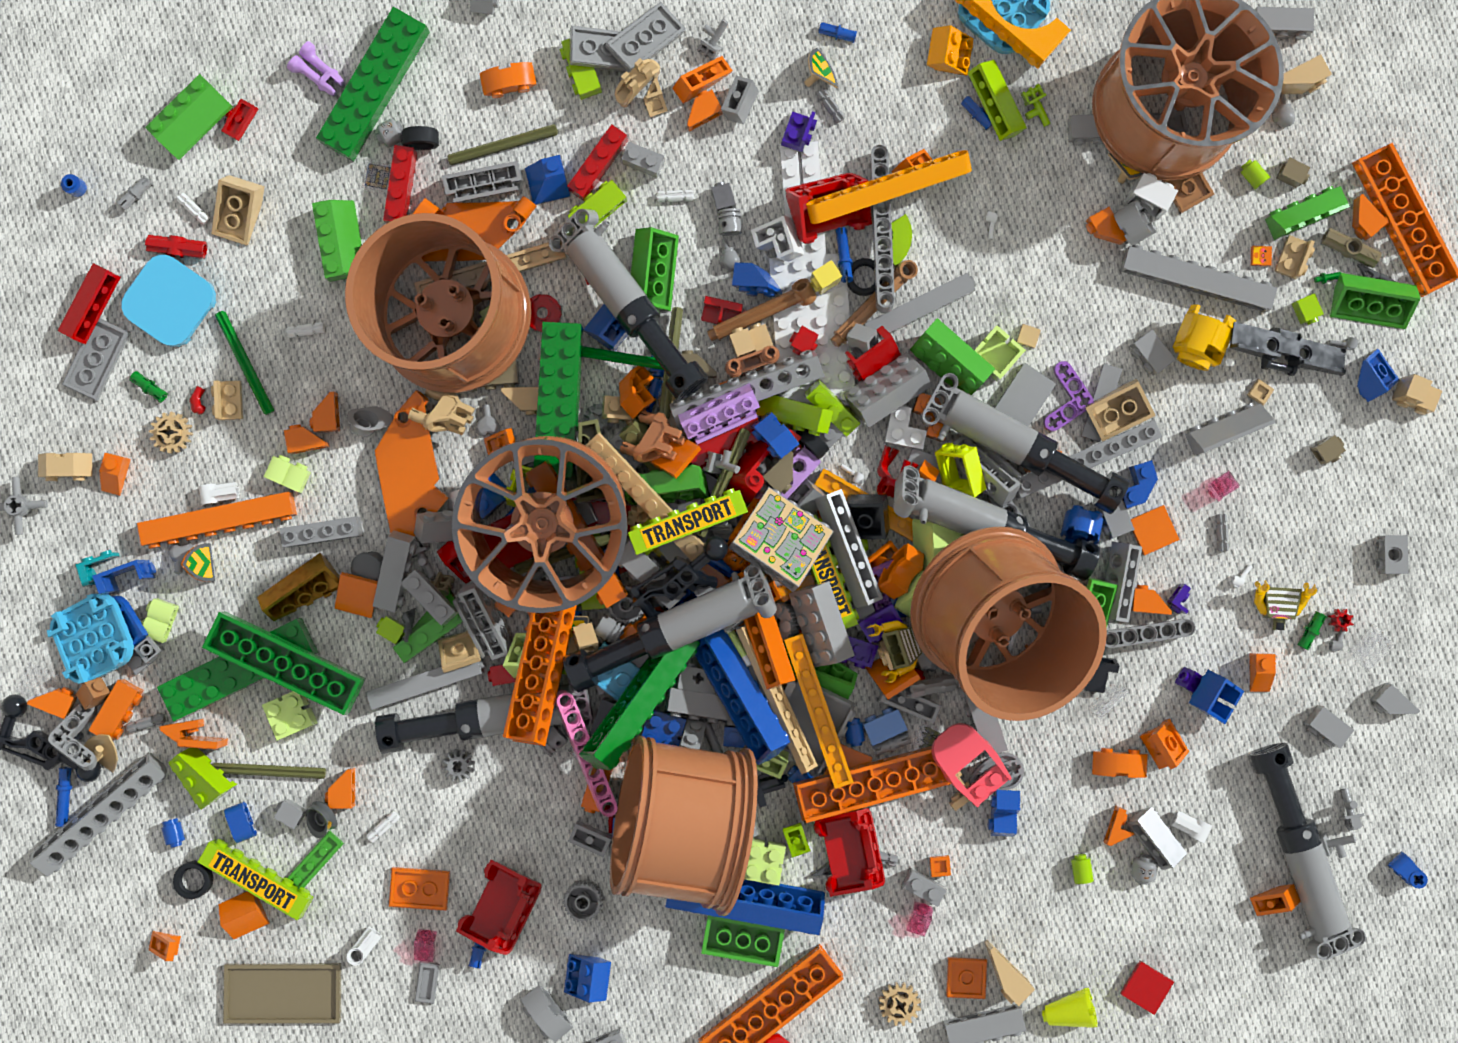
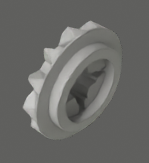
(597, 409)

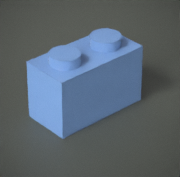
(884, 726)

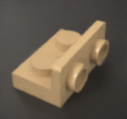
(1294, 257)
(227, 400)
(614, 411)

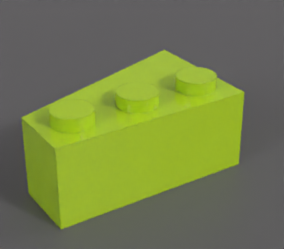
(200, 777)

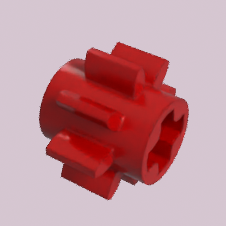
(1337, 623)

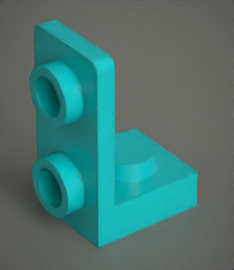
(84, 568)

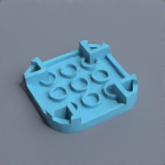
(1020, 13)
(168, 300)
(91, 638)

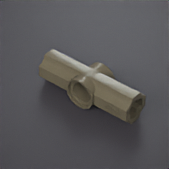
(1340, 242)

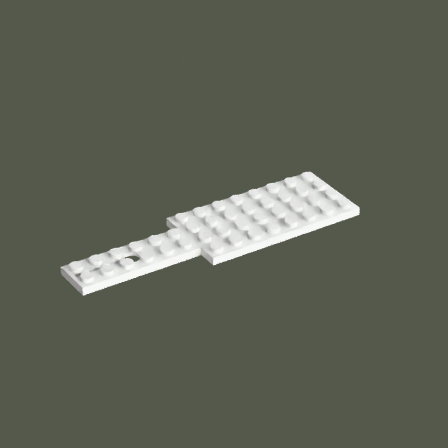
(829, 309)

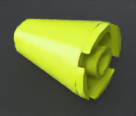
(1072, 1011)

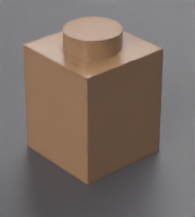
(93, 693)

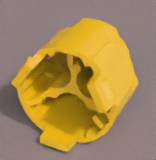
(1202, 339)

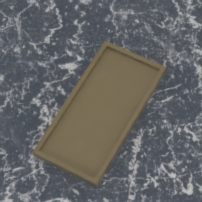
(282, 993)

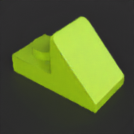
(796, 839)

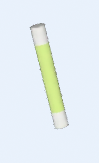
(739, 647)

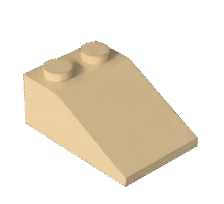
(1306, 77)
(236, 209)
(1120, 410)
(1013, 983)

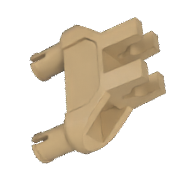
(636, 80)
(447, 415)

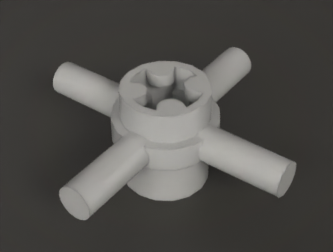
(26, 505)

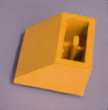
(950, 50)

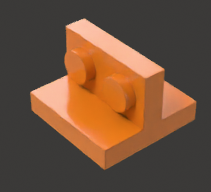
(1165, 745)

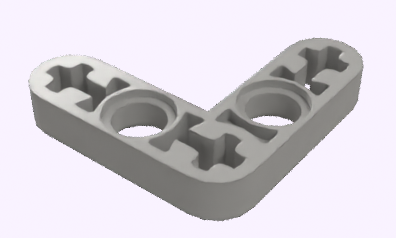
(68, 740)

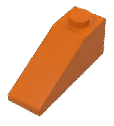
(701, 79)

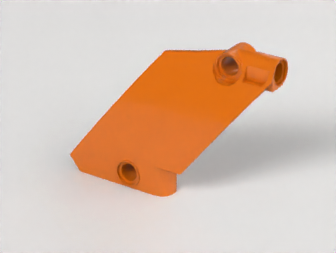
(484, 218)
(408, 469)

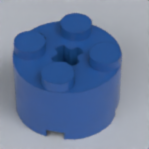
(1082, 524)

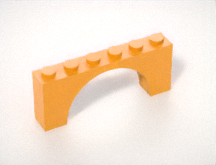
(1032, 44)

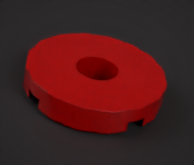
(548, 302)

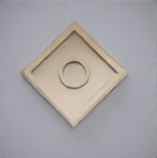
(457, 652)

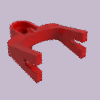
(887, 482)

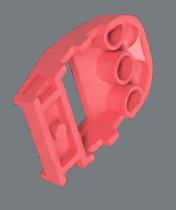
(956, 749)

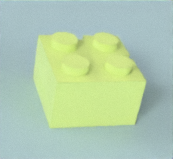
(998, 353)
(287, 715)
(765, 862)

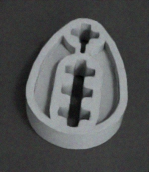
(1007, 759)

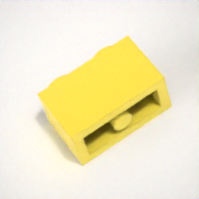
(825, 277)

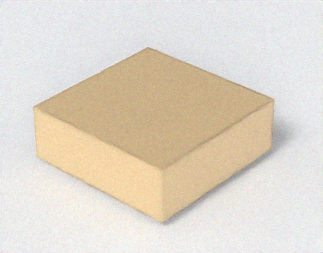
(1028, 336)
(1260, 392)

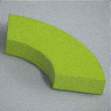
(901, 238)

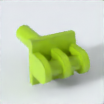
(1038, 110)

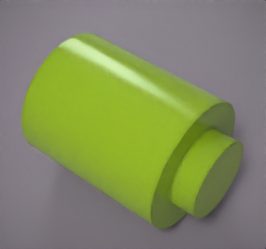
(1254, 173)
(1082, 869)

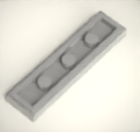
(1106, 383)

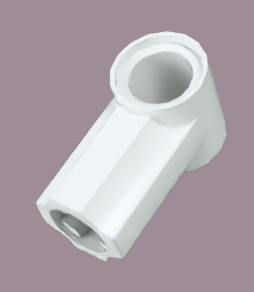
(215, 493)
(1193, 827)
(364, 945)

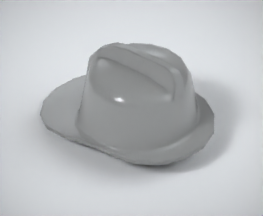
(367, 420)

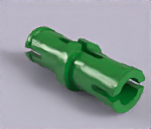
(148, 386)
(1312, 630)

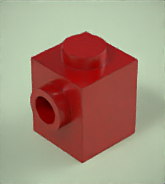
(803, 340)

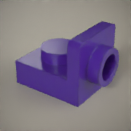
(1180, 595)
(1188, 679)

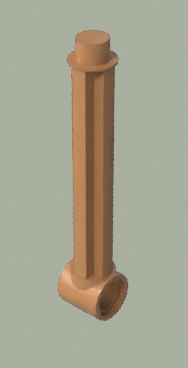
(801, 293)
(868, 308)

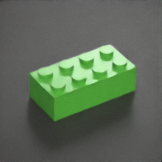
(948, 353)
(742, 941)

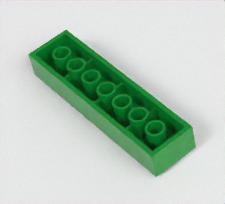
(373, 84)
(559, 386)
(283, 663)
(222, 677)
(635, 707)

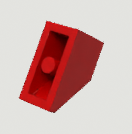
(450, 559)

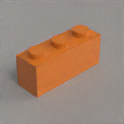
(117, 709)

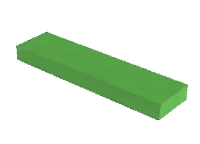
(315, 860)

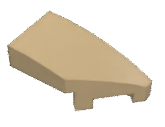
(654, 99)

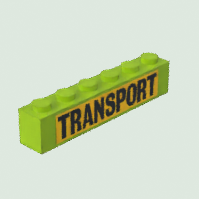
(687, 522)
(825, 570)
(256, 879)

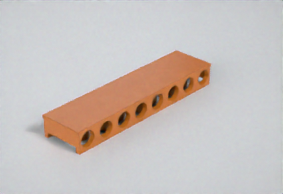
(1408, 219)
(538, 677)
(872, 785)
(778, 1001)

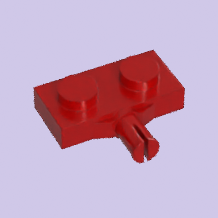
(239, 119)

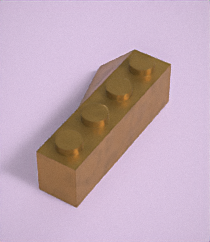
(300, 588)

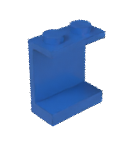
(106, 582)

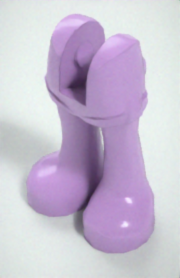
(297, 65)

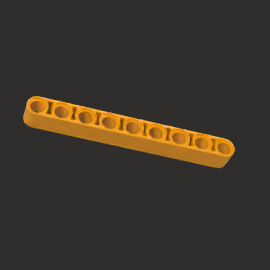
(889, 186)

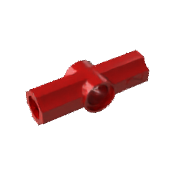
(176, 245)

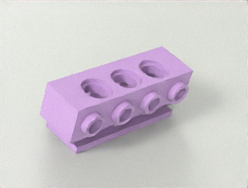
(720, 412)
(809, 464)

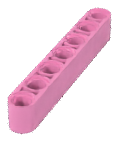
(599, 777)

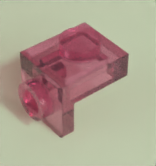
(1222, 485)
(920, 919)
(425, 945)

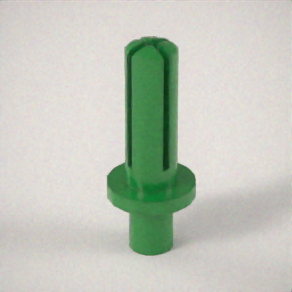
(1323, 278)

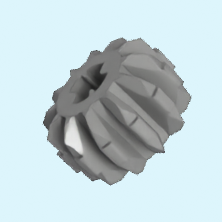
(457, 772)

